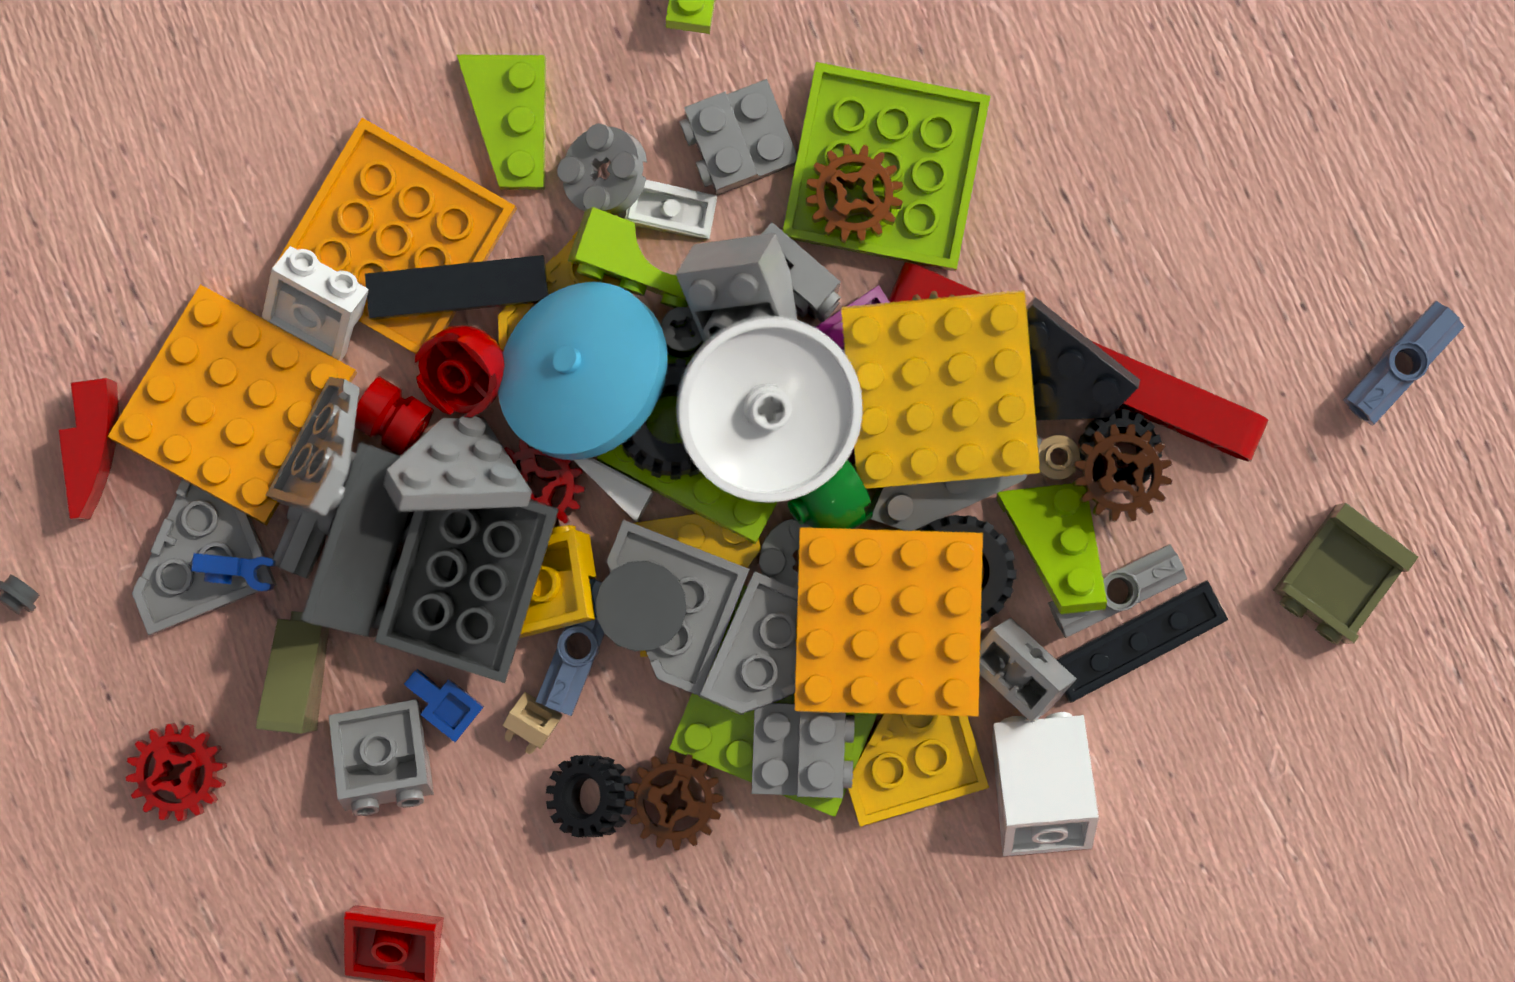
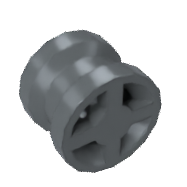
(679, 339)

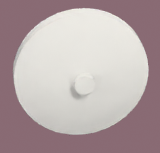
(769, 408)

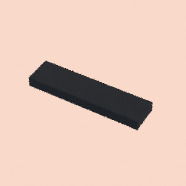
(456, 287)
(1142, 639)

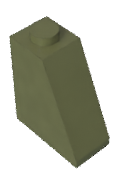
(294, 677)

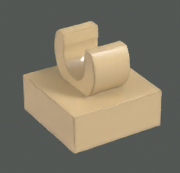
(531, 722)

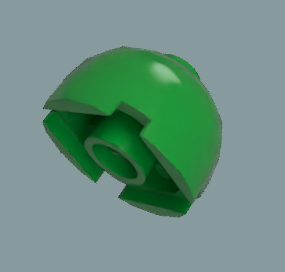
(835, 503)

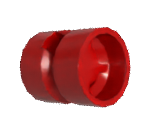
(392, 417)

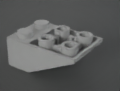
(736, 282)

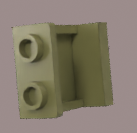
(1343, 574)

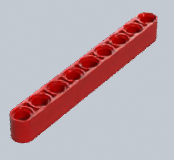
(1159, 395)

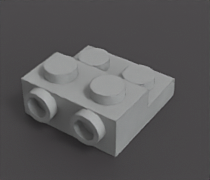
(738, 137)
(812, 284)
(801, 752)
(380, 757)

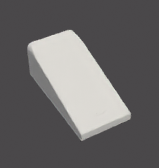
(673, 210)
(623, 490)

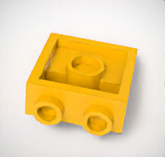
(563, 585)

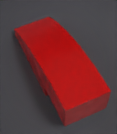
(87, 448)

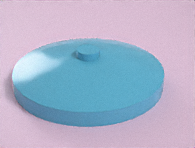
(582, 370)

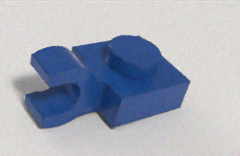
(222, 568)
(448, 707)

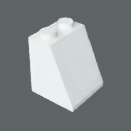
(1044, 784)

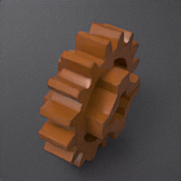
(838, 180)

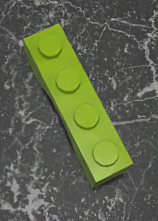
(610, 247)

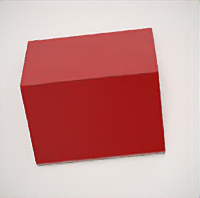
(391, 944)

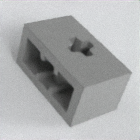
(1022, 670)

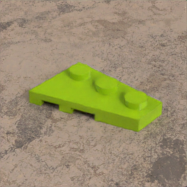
(511, 113)
(1060, 542)

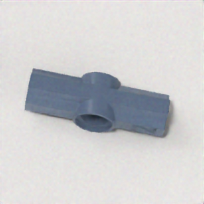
(1423, 344)
(568, 674)

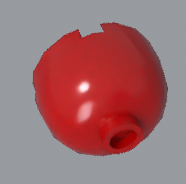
(460, 370)

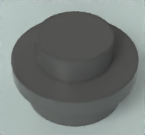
(17, 595)

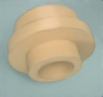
(1054, 471)

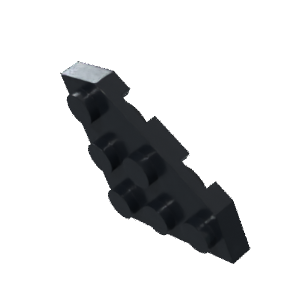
(1071, 372)

